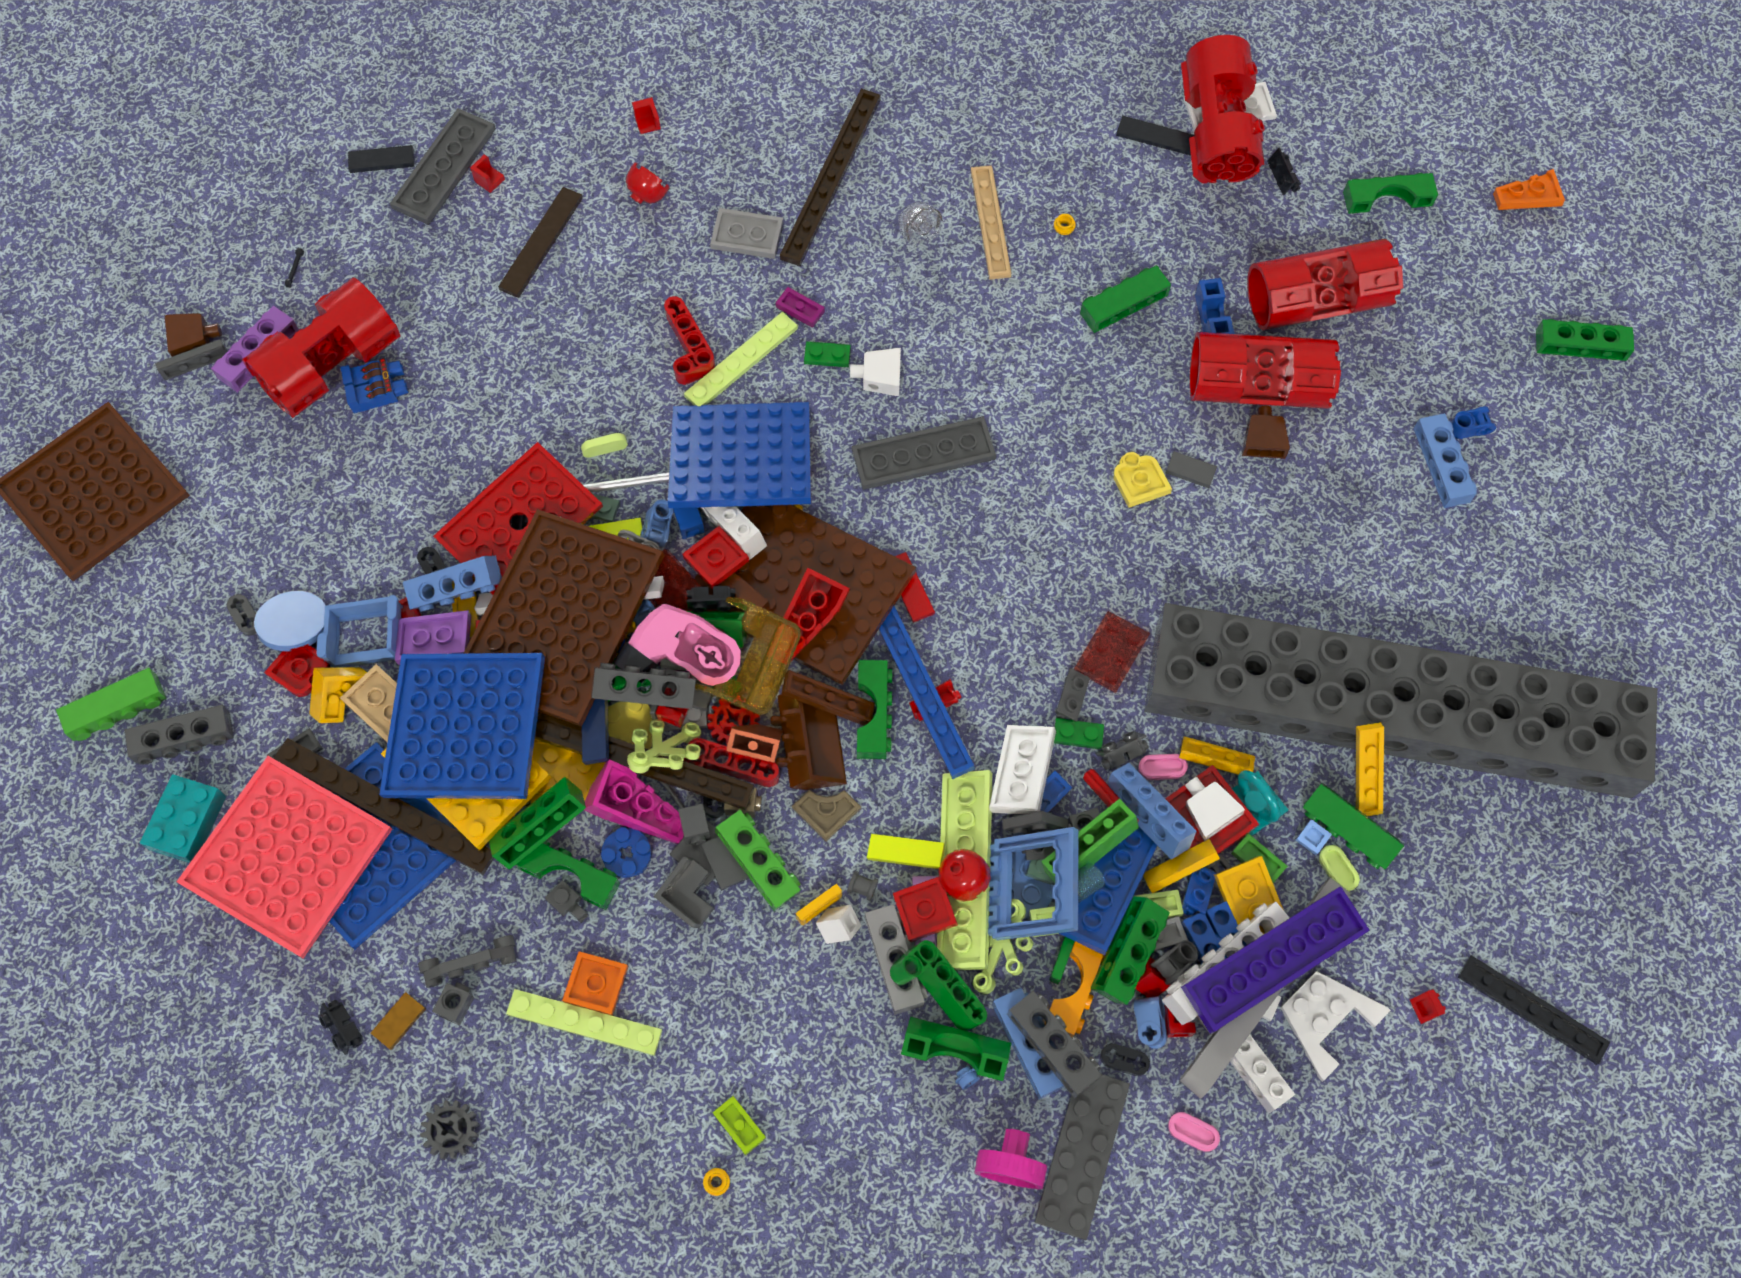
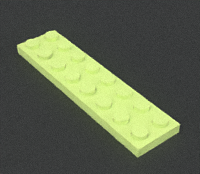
(967, 826)

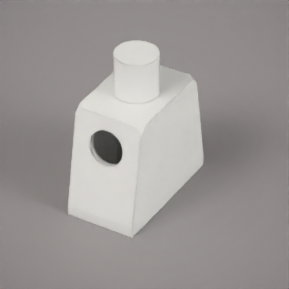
(879, 371)
(1211, 807)

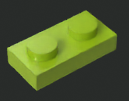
(739, 1125)

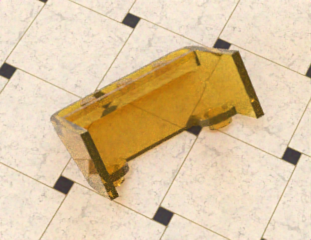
(765, 661)

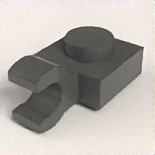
(565, 900)

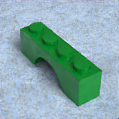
(1416, 190)
(872, 738)
(596, 885)
(931, 1039)

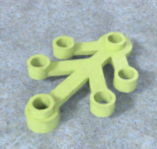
(641, 761)
(1006, 946)

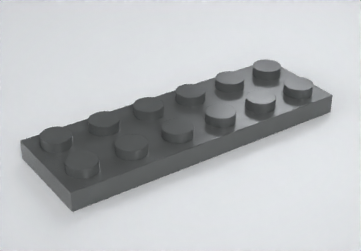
(442, 166)
(923, 452)
(1082, 1157)

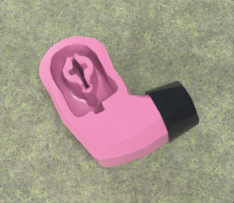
(683, 641)

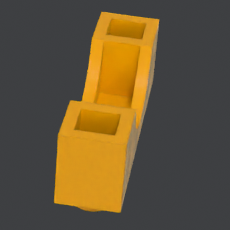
(1072, 1007)

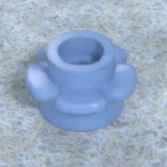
(966, 1076)

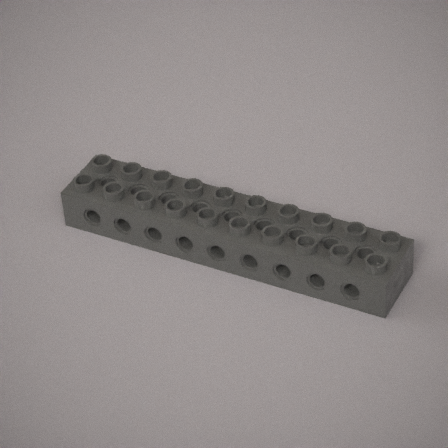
(1548, 731)

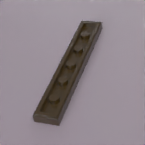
(540, 242)

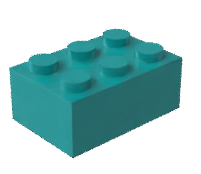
(183, 818)

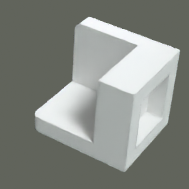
(838, 924)

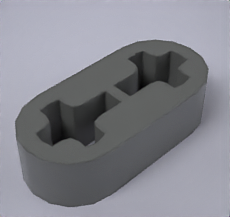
(239, 617)

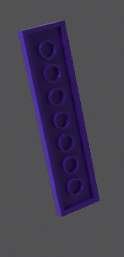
(1274, 959)

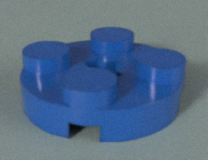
(622, 839)

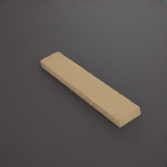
(990, 222)

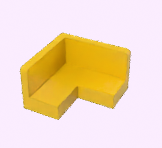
(327, 689)

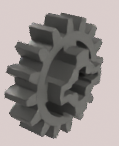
(443, 1138)

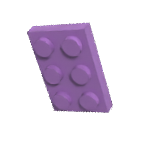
(433, 634)

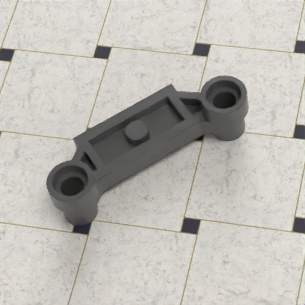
(435, 971)

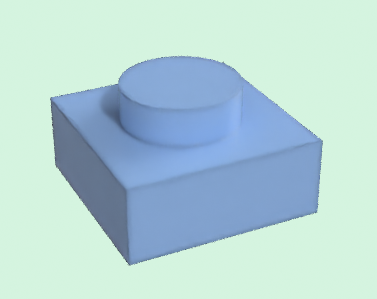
(1313, 837)

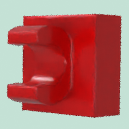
(1427, 1006)

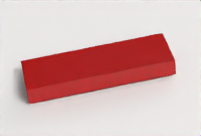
(915, 597)

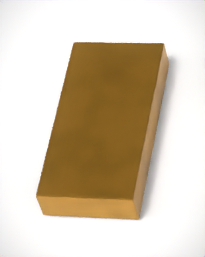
(398, 1021)

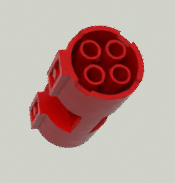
(1219, 80)
(1324, 284)
(347, 325)
(1264, 370)

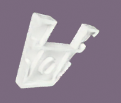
(1318, 1009)

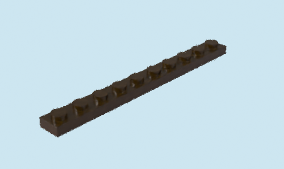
(830, 177)
(689, 777)
(387, 809)

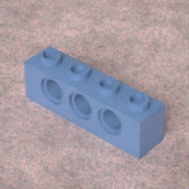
(1434, 452)
(420, 588)
(1154, 812)
(1042, 1083)

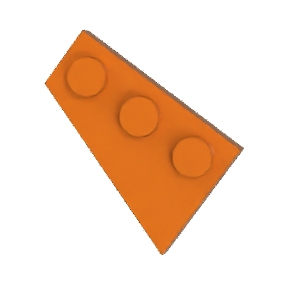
(1533, 193)

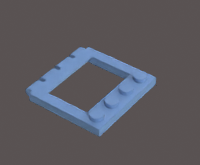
(1064, 891)

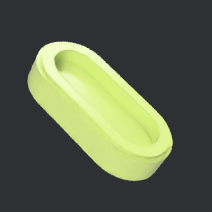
(604, 445)
(1339, 867)

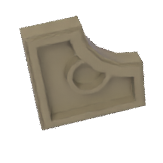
(825, 813)

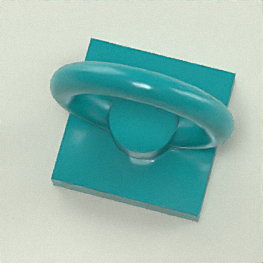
(1259, 799)

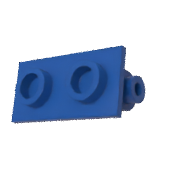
(1198, 891)

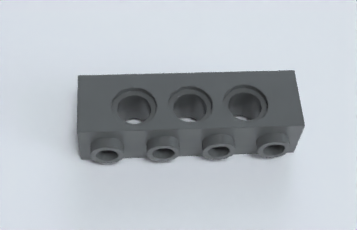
(680, 698)
(140, 738)
(1074, 1080)

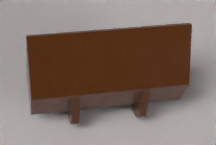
(810, 745)

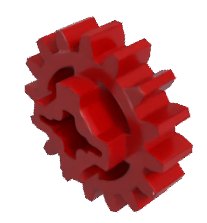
(725, 725)

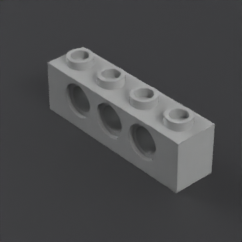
(877, 922)

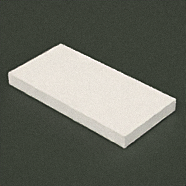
(1258, 104)
(1022, 769)

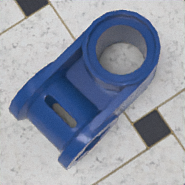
(1472, 423)

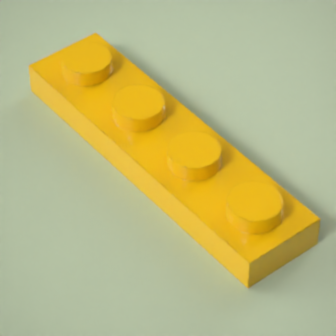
(1370, 768)

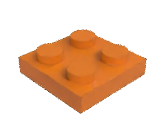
(595, 983)

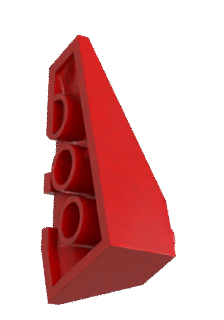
(814, 605)

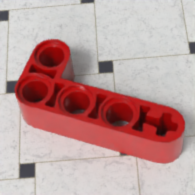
(687, 337)
(731, 766)

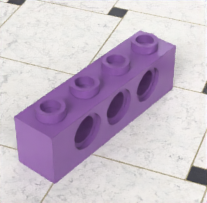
(238, 375)

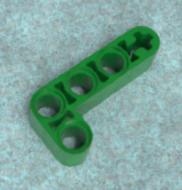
(941, 982)

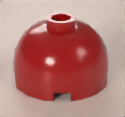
(645, 185)
(964, 874)

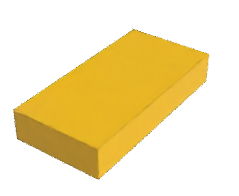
(819, 904)

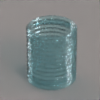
(1089, 881)

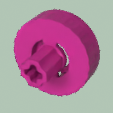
(1011, 1164)

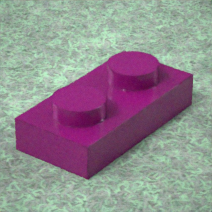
(800, 307)

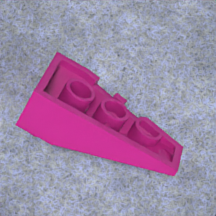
(626, 800)

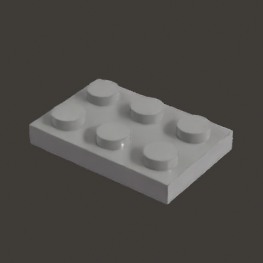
(746, 233)

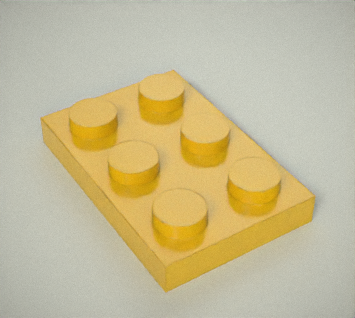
(1247, 888)

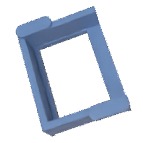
(334, 614)

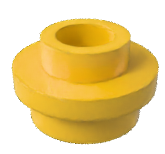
(1064, 219)
(707, 1181)

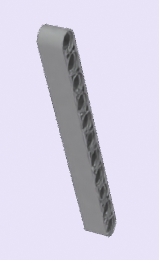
(1228, 1039)

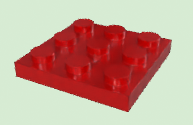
(1229, 834)

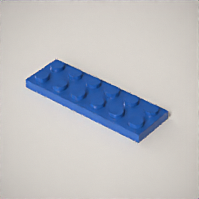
(1104, 910)

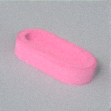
(1162, 767)
(1193, 1132)

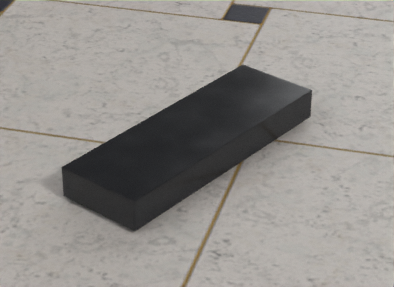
(381, 159)

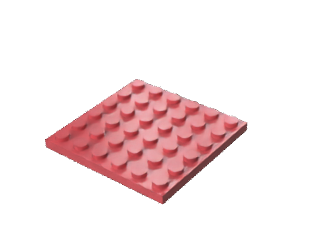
(285, 856)

